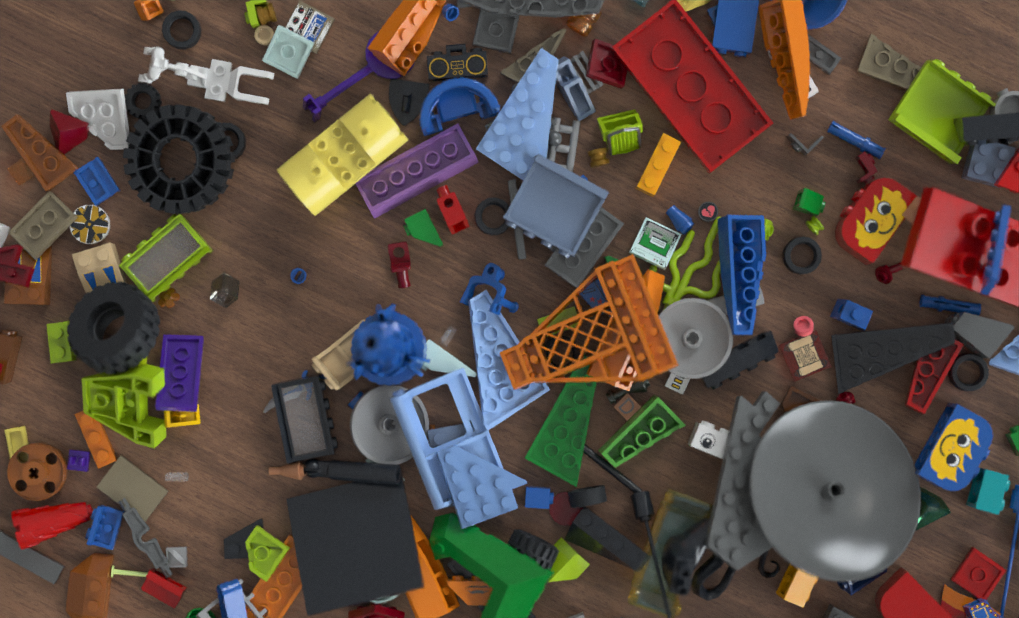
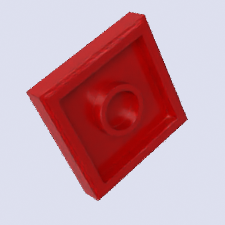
(978, 574)

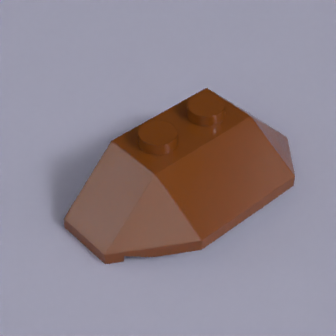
(90, 587)

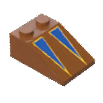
(40, 284)

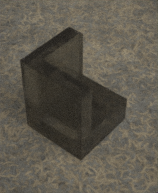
(224, 290)

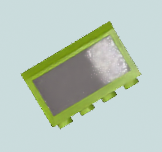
(165, 256)

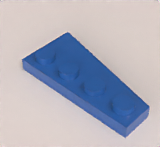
(995, 252)

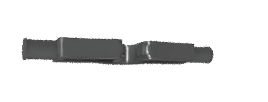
(150, 547)

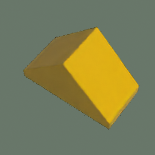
(181, 418)

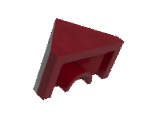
(67, 131)

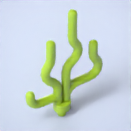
(678, 288)

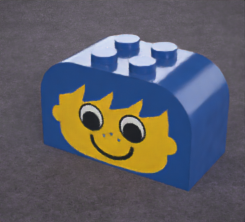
(954, 449)

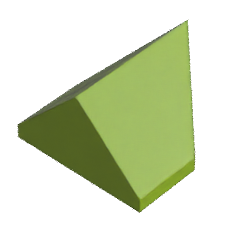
(568, 563)

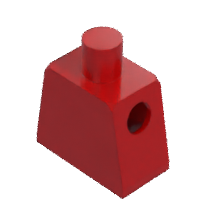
(453, 215)

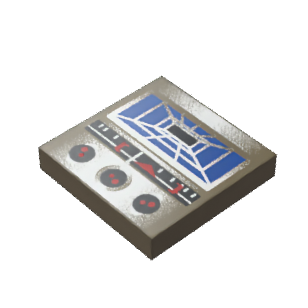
(310, 24)

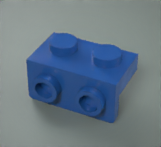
(104, 527)

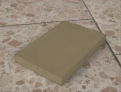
(43, 225)
(132, 483)

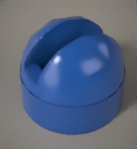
(450, 12)
(301, 278)

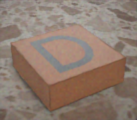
(627, 406)

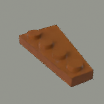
(40, 155)

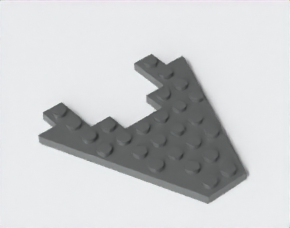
(733, 526)

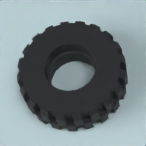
(95, 314)

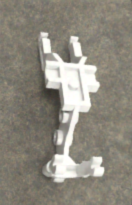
(217, 79)

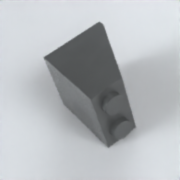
(978, 333)

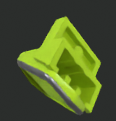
(621, 132)

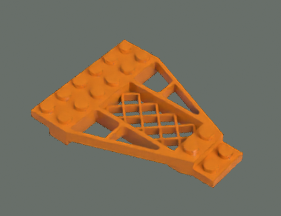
(637, 325)

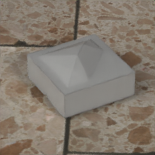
(176, 557)

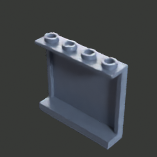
(555, 206)

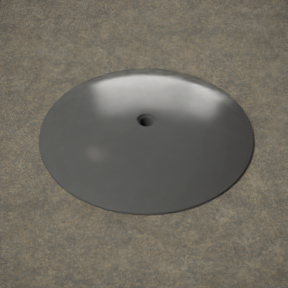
(873, 483)

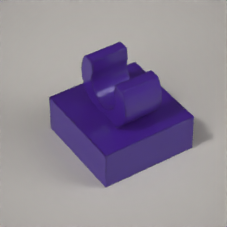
(78, 460)

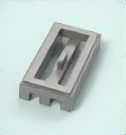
(576, 59)

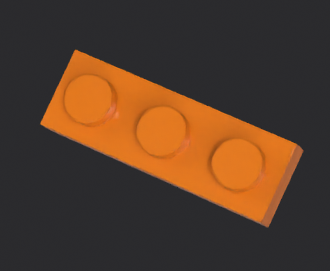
(96, 439)

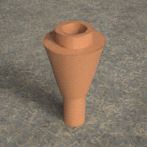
(292, 470)

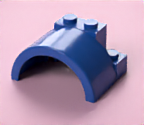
(456, 100)

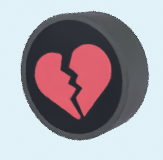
(708, 211)

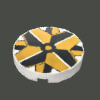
(90, 225)

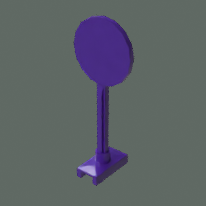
(374, 65)

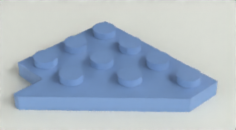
(477, 486)

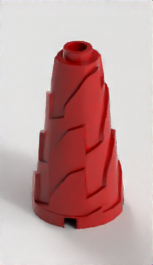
(46, 522)

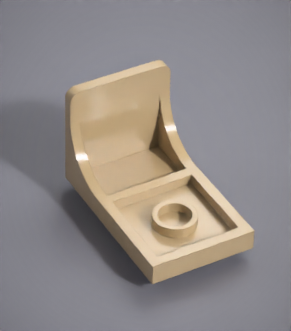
(333, 360)

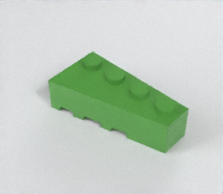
(641, 431)

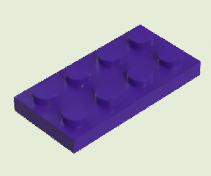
(182, 371)

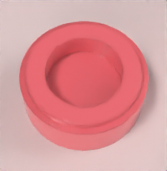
(803, 326)

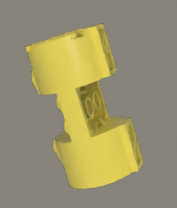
(342, 154)

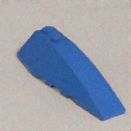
(741, 263)

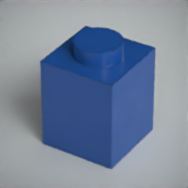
(538, 497)

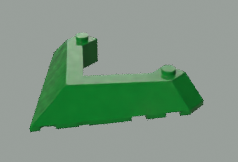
(512, 576)

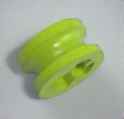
(814, 225)

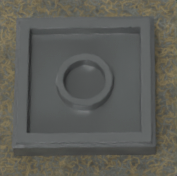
(495, 31)

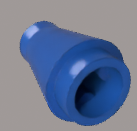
(680, 220)

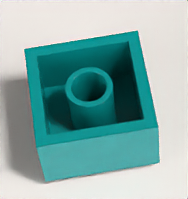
(988, 491)

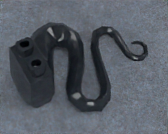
(684, 553)

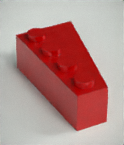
(929, 375)

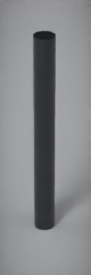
(611, 470)

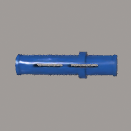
(855, 139)
(940, 304)

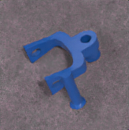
(490, 276)

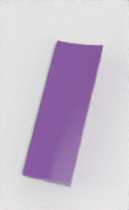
(416, 170)

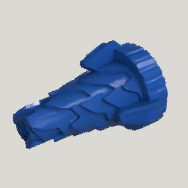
(398, 348)

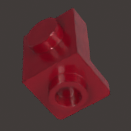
(867, 164)

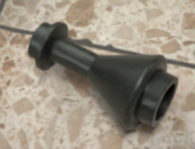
(637, 387)

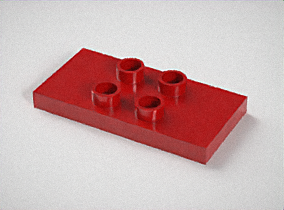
(692, 85)
(953, 242)

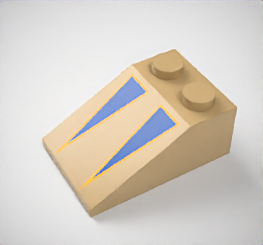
(98, 266)

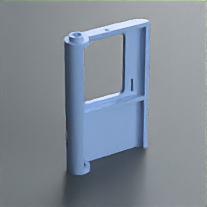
(474, 441)

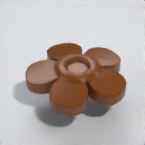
(168, 298)

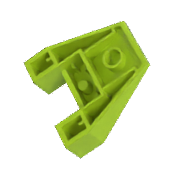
(122, 402)

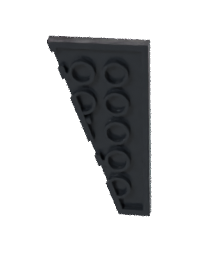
(877, 352)

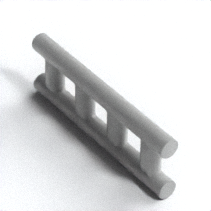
(571, 149)

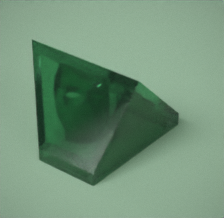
(931, 508)

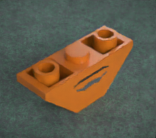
(471, 591)

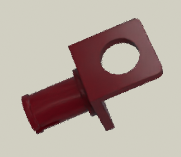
(400, 265)

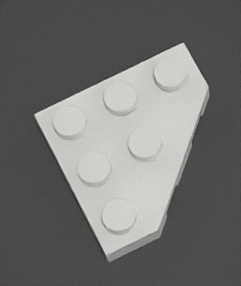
(105, 114)

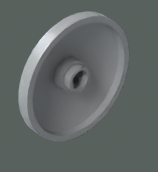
(698, 337)
(377, 428)

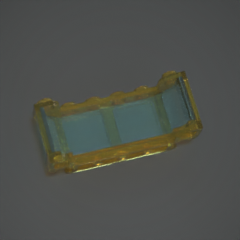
(673, 517)

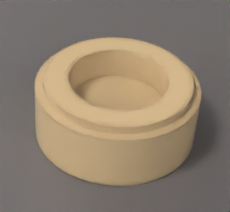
(264, 35)

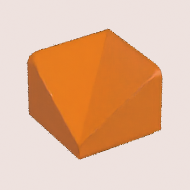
(148, 9)

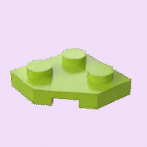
(264, 552)

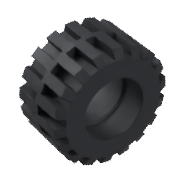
(534, 547)

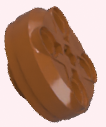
(38, 459)

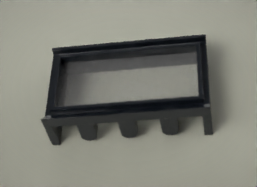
(304, 418)

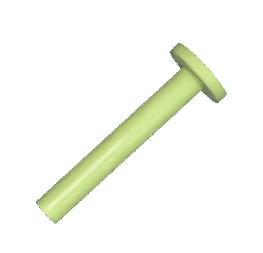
(127, 572)

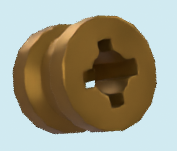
(266, 13)
(598, 157)

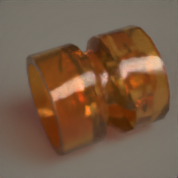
(582, 23)

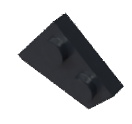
(235, 544)

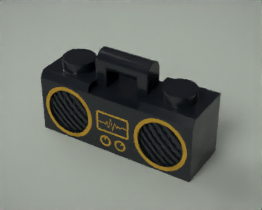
(446, 67)

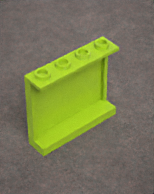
(933, 104)

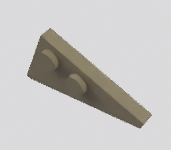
(518, 68)

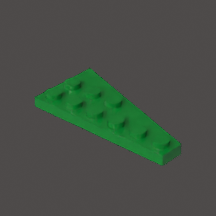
(560, 437)

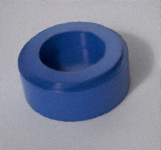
(351, 404)

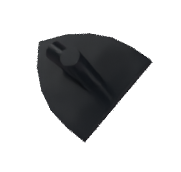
(407, 99)

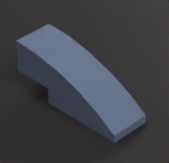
(573, 89)

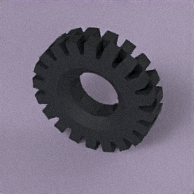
(211, 164)

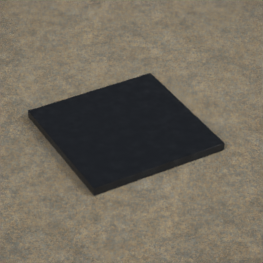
(354, 545)

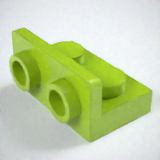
(58, 343)

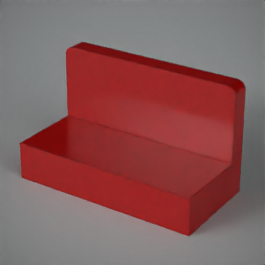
(163, 588)

